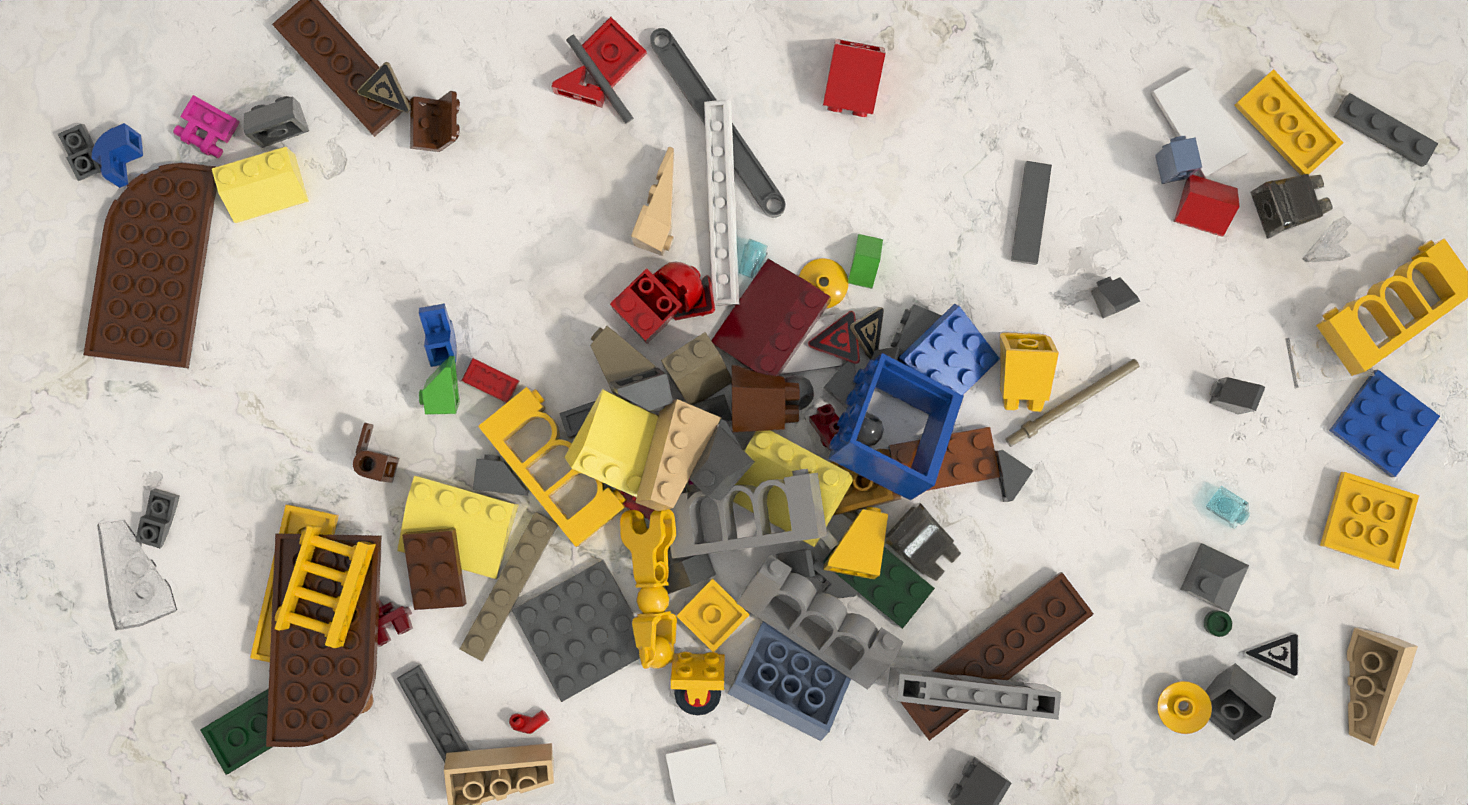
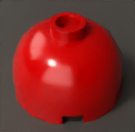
(682, 282)

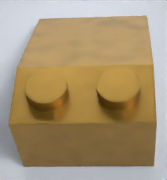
(864, 492)

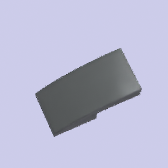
(79, 150)
(158, 518)

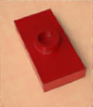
(490, 380)

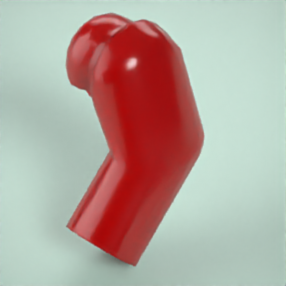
(528, 724)

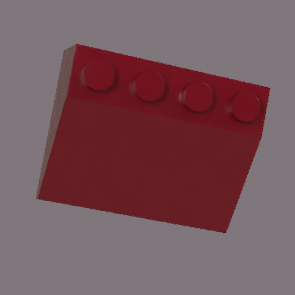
(771, 319)

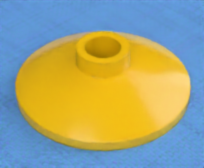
(833, 272)
(1187, 720)

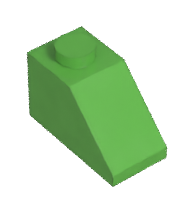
(441, 390)

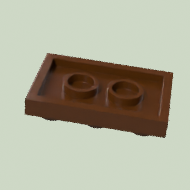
(434, 569)

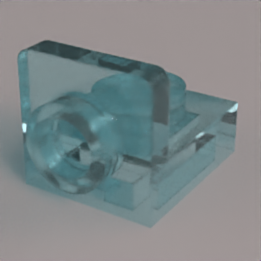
(1229, 507)

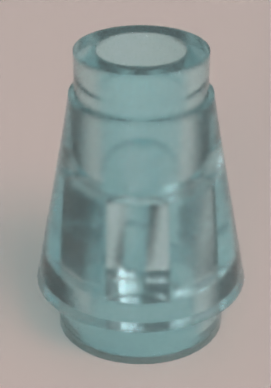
(752, 257)

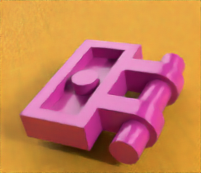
(210, 119)

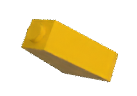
(861, 546)

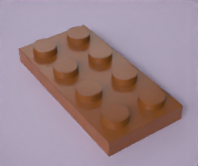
(967, 458)

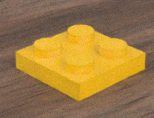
(713, 615)

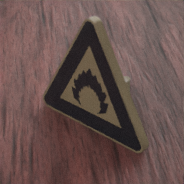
(385, 89)
(868, 331)

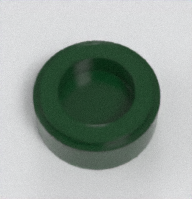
(1218, 623)

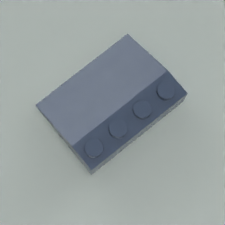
(789, 683)

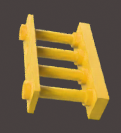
(342, 605)

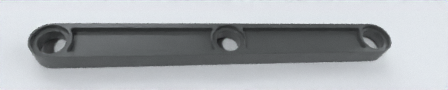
(697, 93)

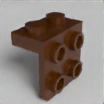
(434, 122)

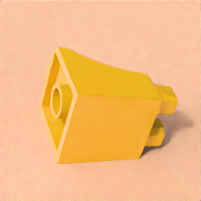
(1026, 369)

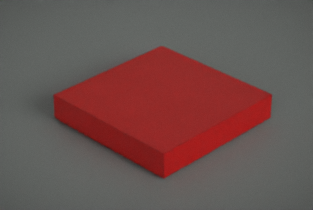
(613, 51)

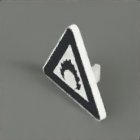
(1278, 655)

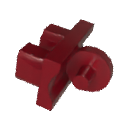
(825, 424)
(398, 618)

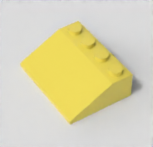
(614, 443)
(776, 459)
(479, 521)

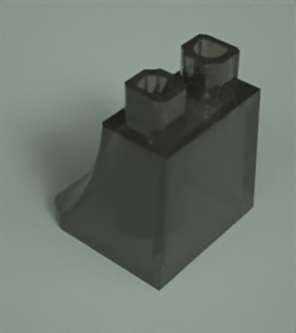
(1289, 203)
(921, 541)

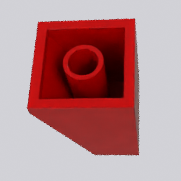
(854, 77)

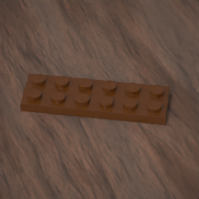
(335, 59)

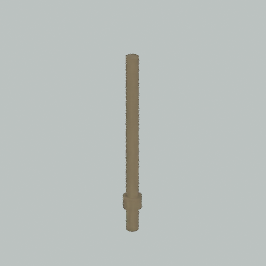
(1031, 428)

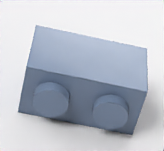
(1178, 159)

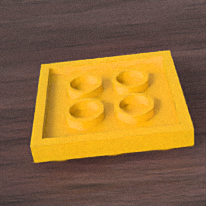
(1369, 520)

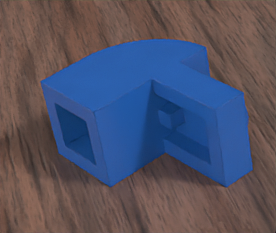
(116, 149)
(439, 334)

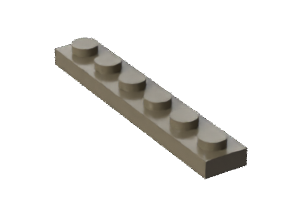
(509, 586)

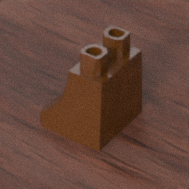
(760, 401)

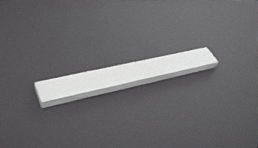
(721, 202)

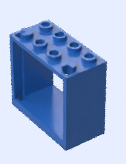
(916, 390)

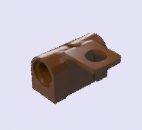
(384, 465)

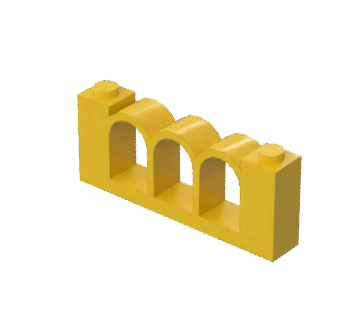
(1353, 343)
(509, 420)

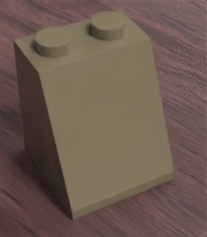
(617, 356)
(697, 369)

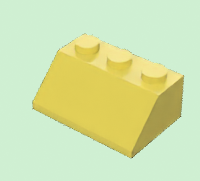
(260, 184)

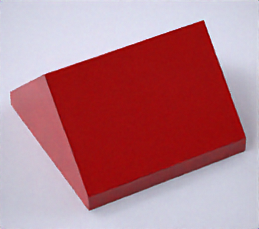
(1207, 205)

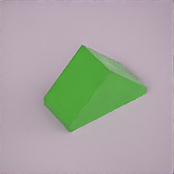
(865, 261)

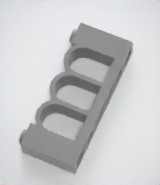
(804, 510)
(863, 667)
(974, 693)

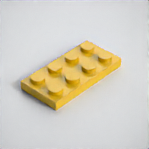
(1288, 123)

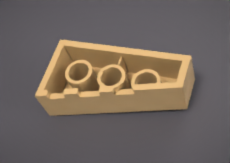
(674, 452)
(497, 772)

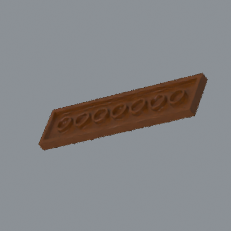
(1008, 645)

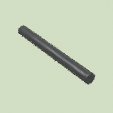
(599, 79)

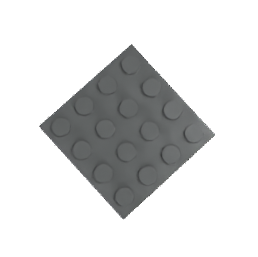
(580, 630)

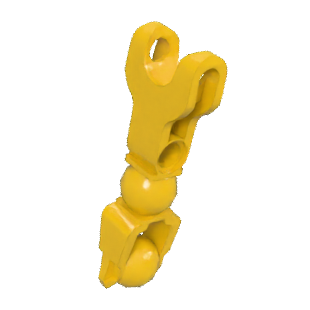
(655, 627)

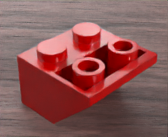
(646, 305)

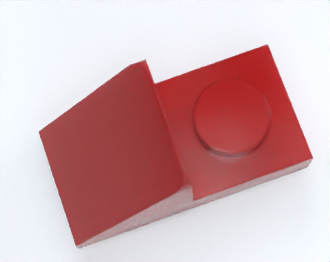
(572, 87)

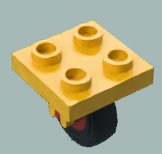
(697, 681)

